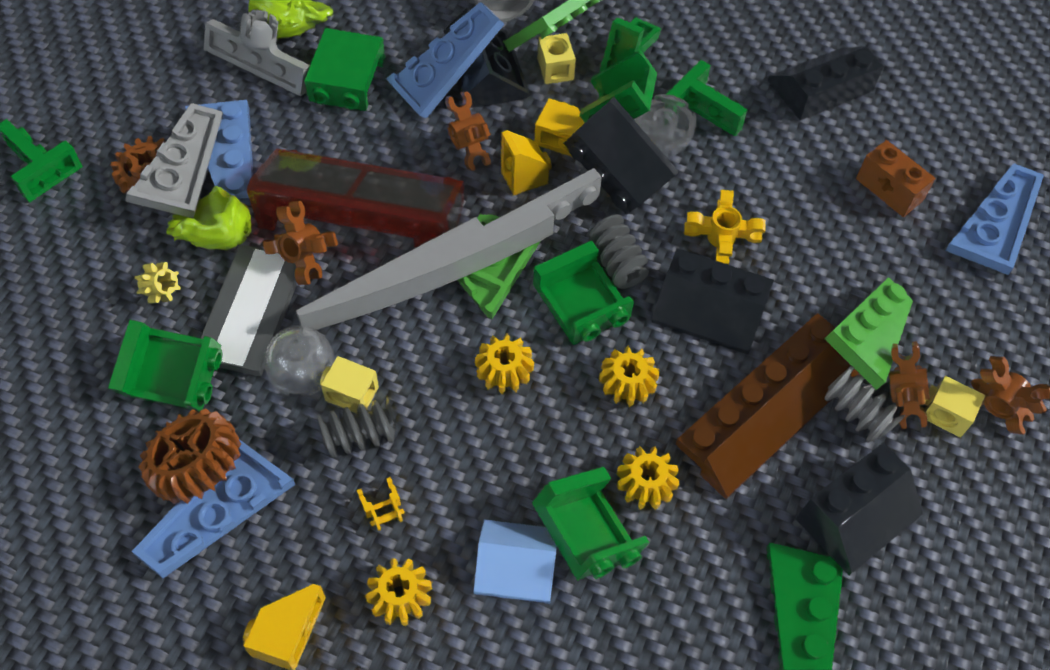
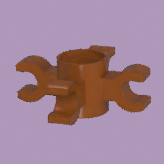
(468, 130)
(299, 242)
(909, 385)
(1010, 395)

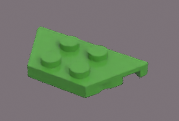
(493, 283)

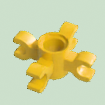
(724, 226)

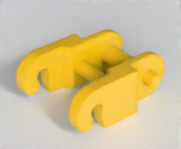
(369, 509)

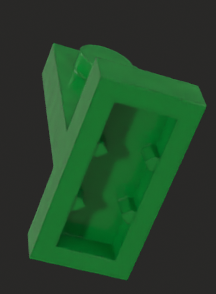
(627, 39)
(709, 102)
(42, 168)

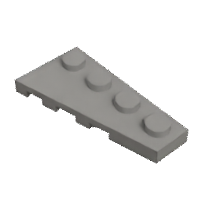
(181, 163)

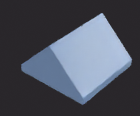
(515, 562)

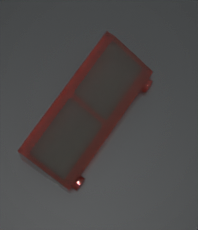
(356, 195)

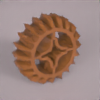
(190, 456)

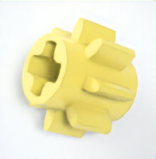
(157, 282)

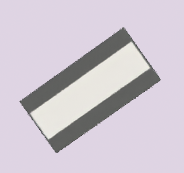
(250, 308)

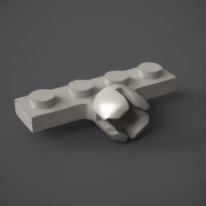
(256, 50)

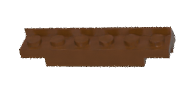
(765, 408)

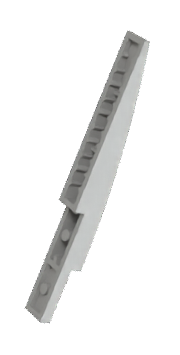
(451, 255)

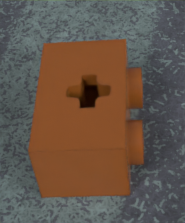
(895, 178)

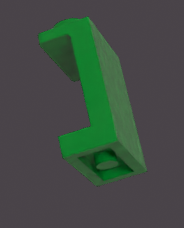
(344, 68)
(629, 82)
(581, 294)
(166, 367)
(586, 525)

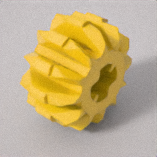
(632, 364)
(505, 375)
(647, 490)
(384, 596)

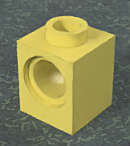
(556, 58)
(348, 384)
(953, 406)

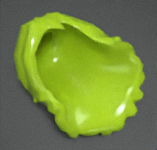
(293, 16)
(217, 223)

